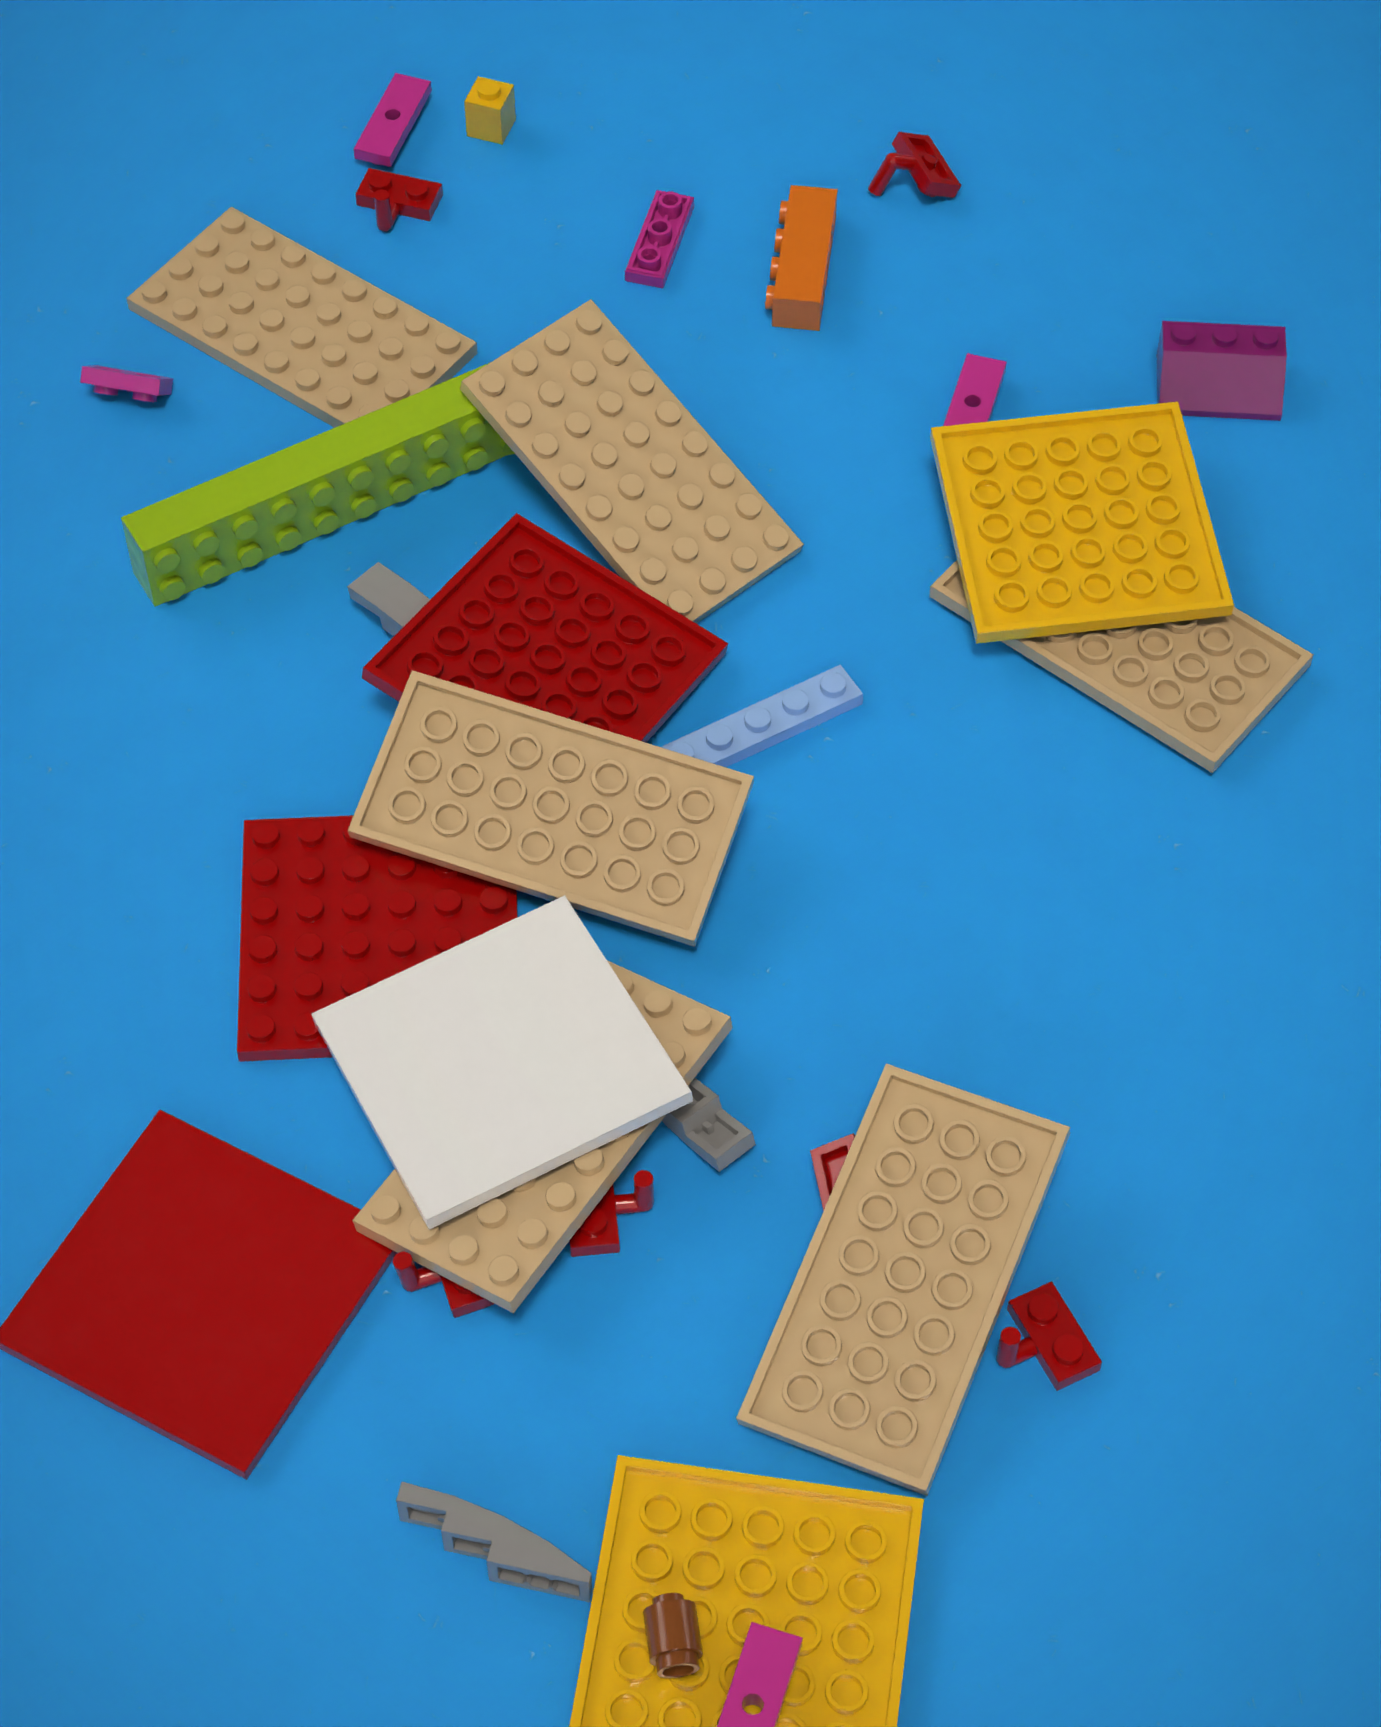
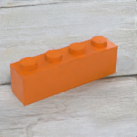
(804, 257)

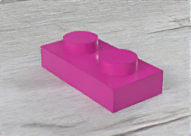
(109, 380)

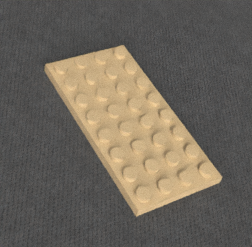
(298, 322)
(631, 464)
(1180, 681)
(552, 807)
(515, 1237)
(904, 1278)

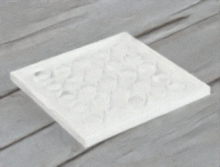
(500, 1060)

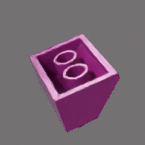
(1222, 369)

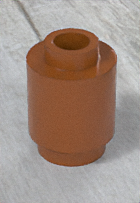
(673, 1635)

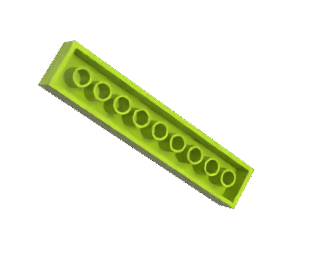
(308, 490)

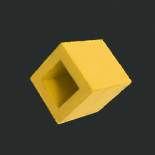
(490, 110)

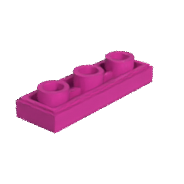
(392, 120)
(659, 239)
(976, 390)
(761, 1677)

